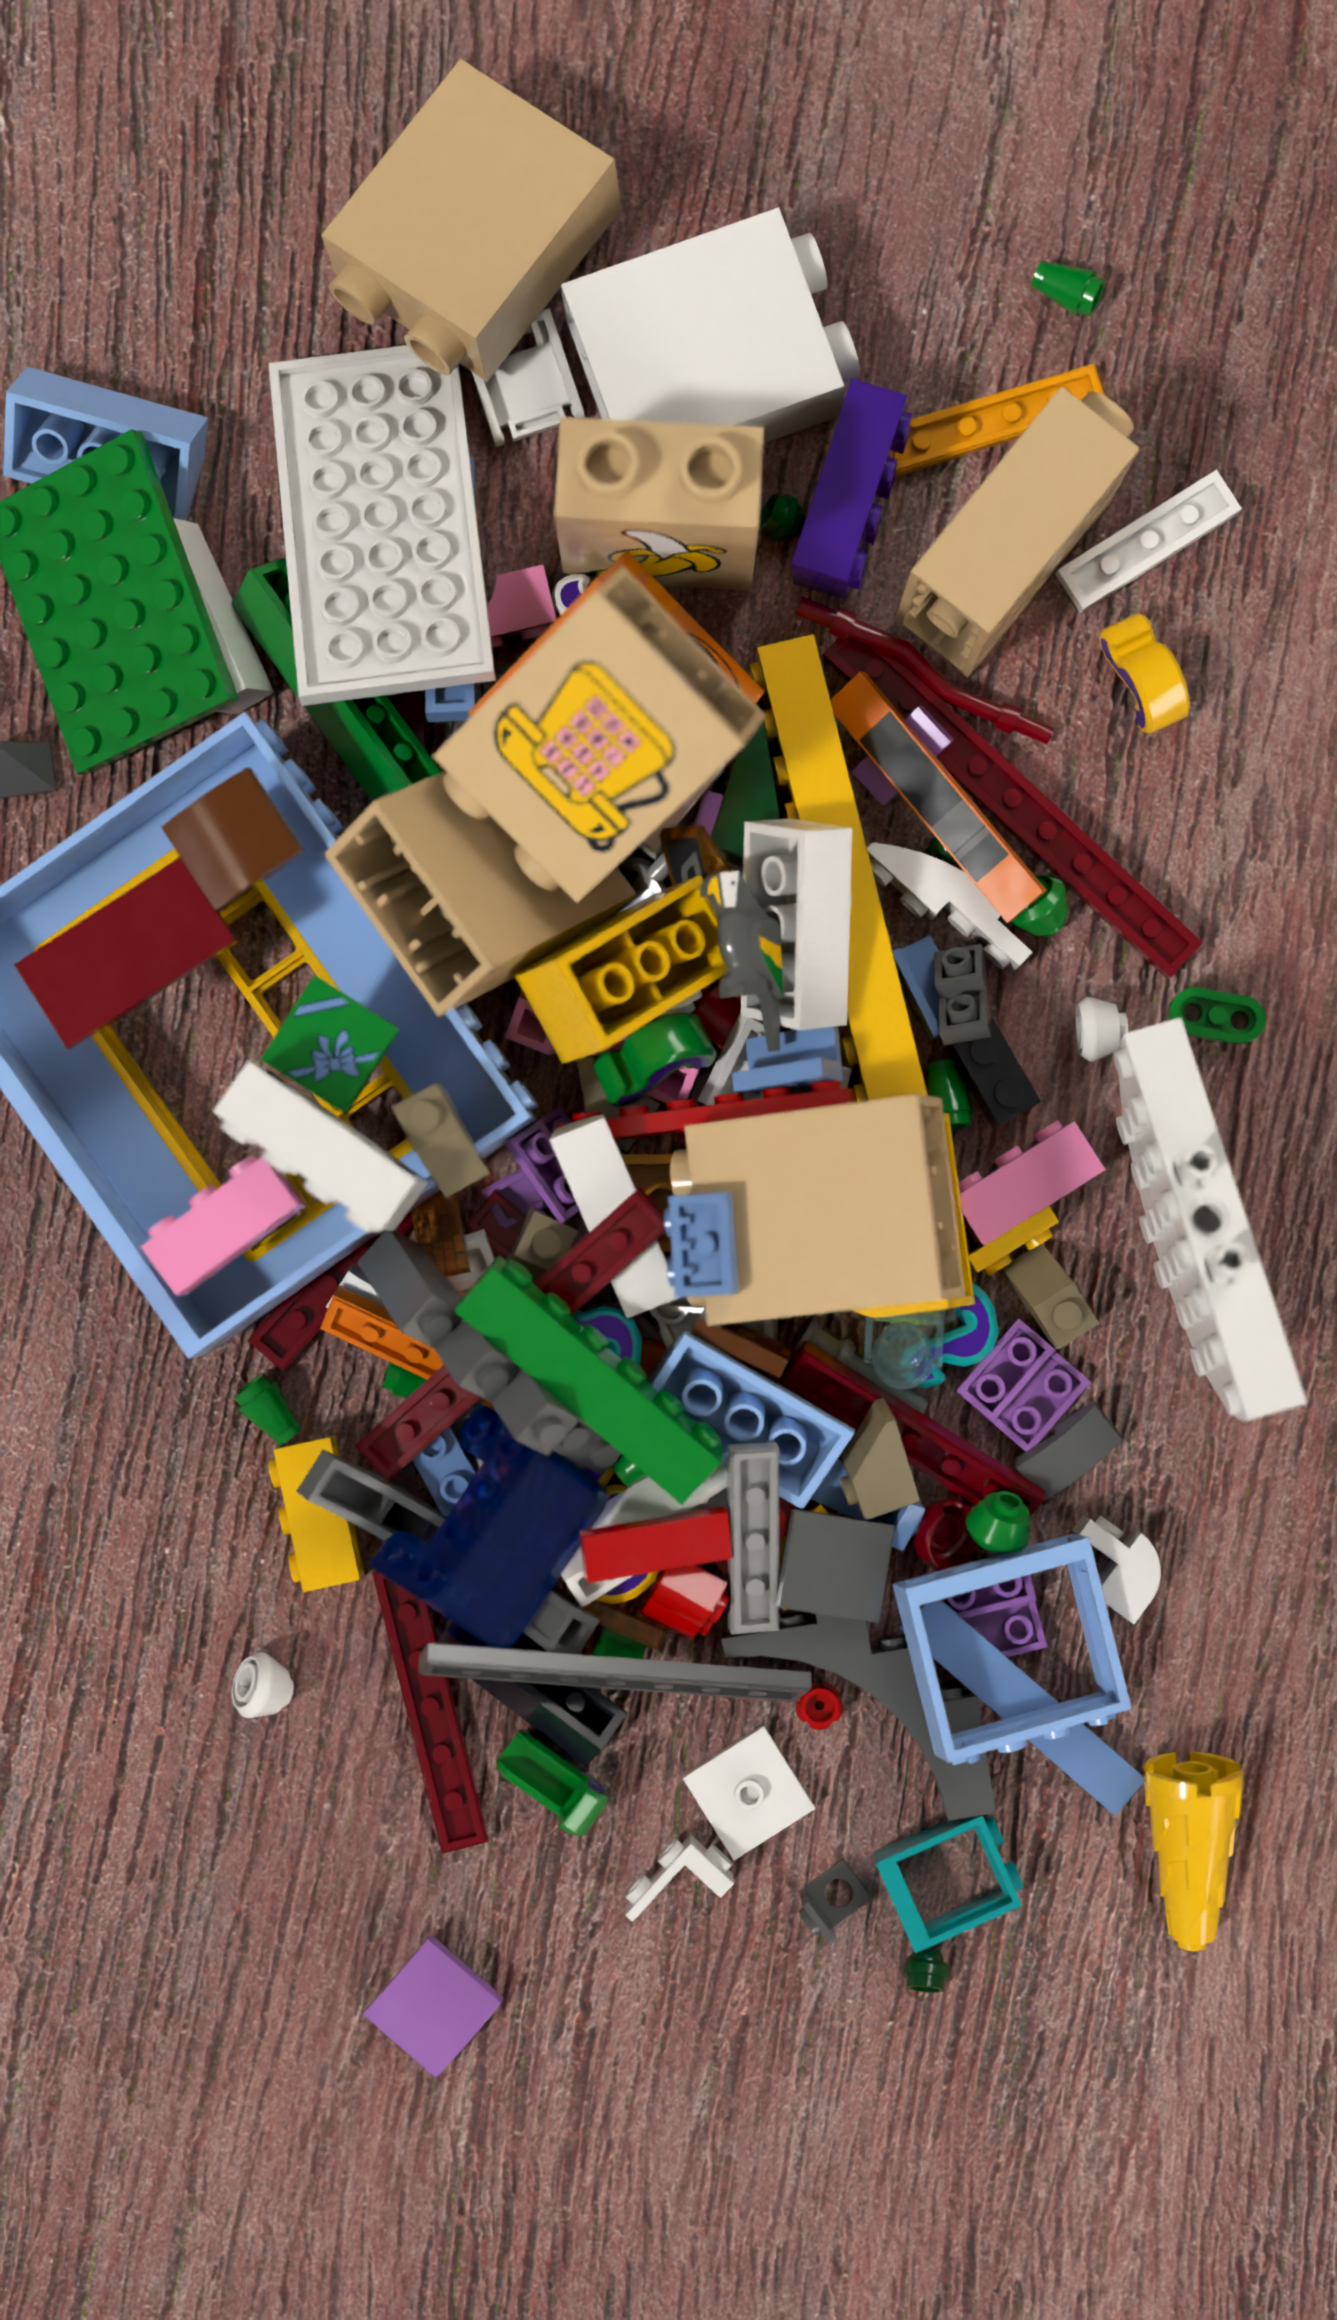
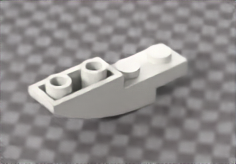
(933, 885)

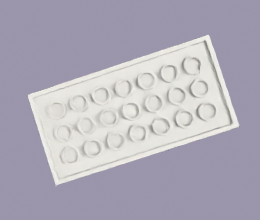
(379, 526)

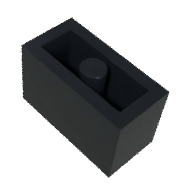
(994, 1077)

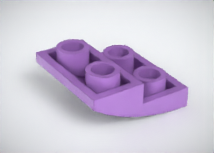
(539, 1162)
(1023, 1386)
(1003, 1615)
(433, 2006)

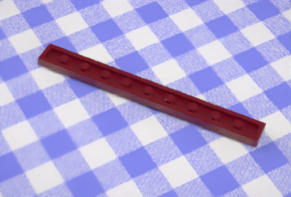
(1029, 814)

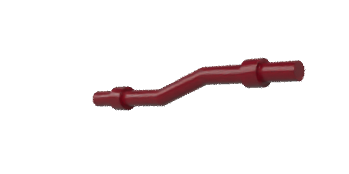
(844, 625)

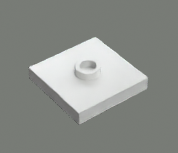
(748, 1792)

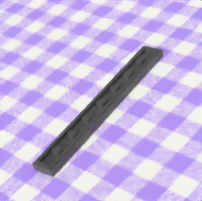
(613, 1673)

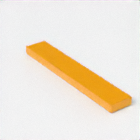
(987, 420)

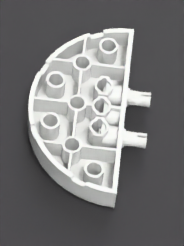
(1200, 1225)

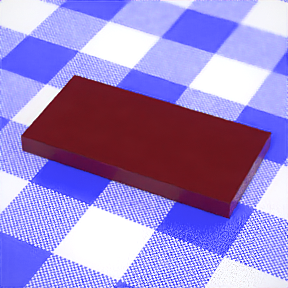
(125, 953)

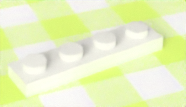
(1148, 541)

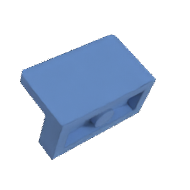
(917, 979)
(802, 1060)

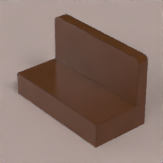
(746, 1346)

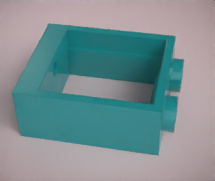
(967, 1916)

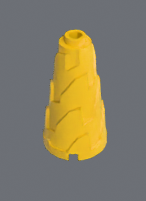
(1194, 1834)

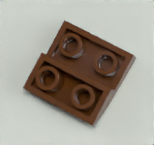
(232, 838)

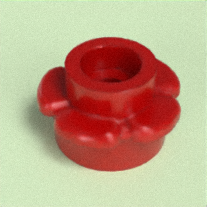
(821, 1718)

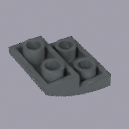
(835, 1565)

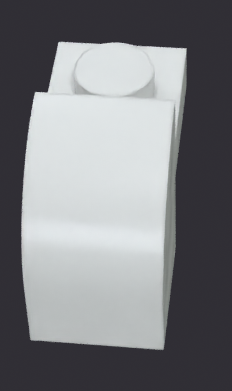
(1133, 1569)

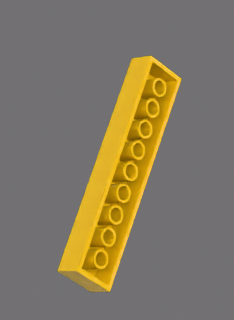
(818, 789)

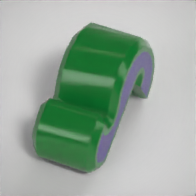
(652, 1055)
(553, 1781)

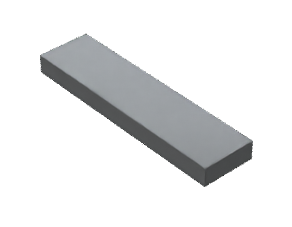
(753, 1537)

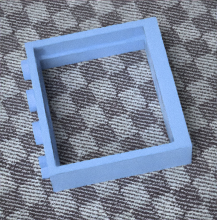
(1050, 1721)

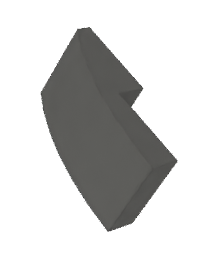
(962, 994)
(1073, 1450)

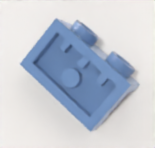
(702, 1244)

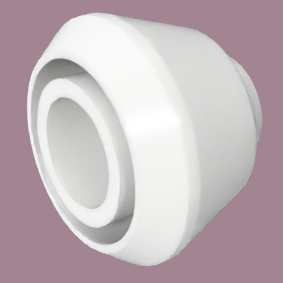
(1098, 1028)
(261, 1686)

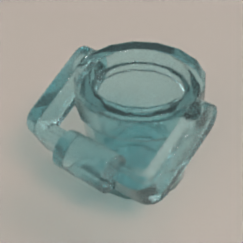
(902, 1352)

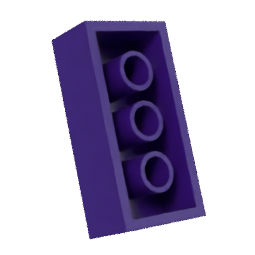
(849, 489)

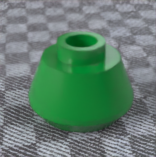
(1048, 912)
(1000, 1523)

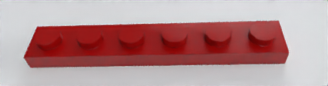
(638, 1122)

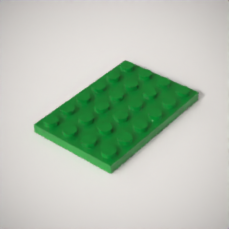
(111, 604)

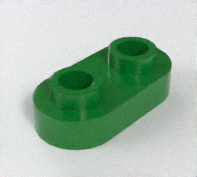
(1215, 1015)

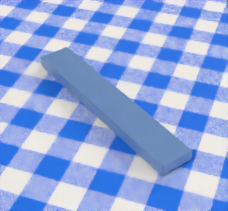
(1013, 1693)

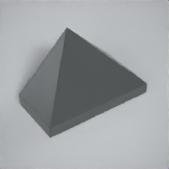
(26, 769)

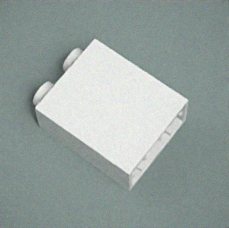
(714, 332)

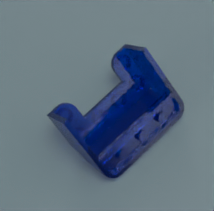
(502, 1537)

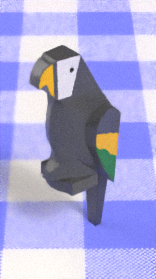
(748, 947)

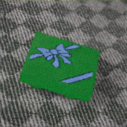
(330, 1044)

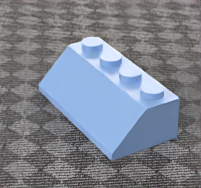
(62, 419)
(752, 1409)

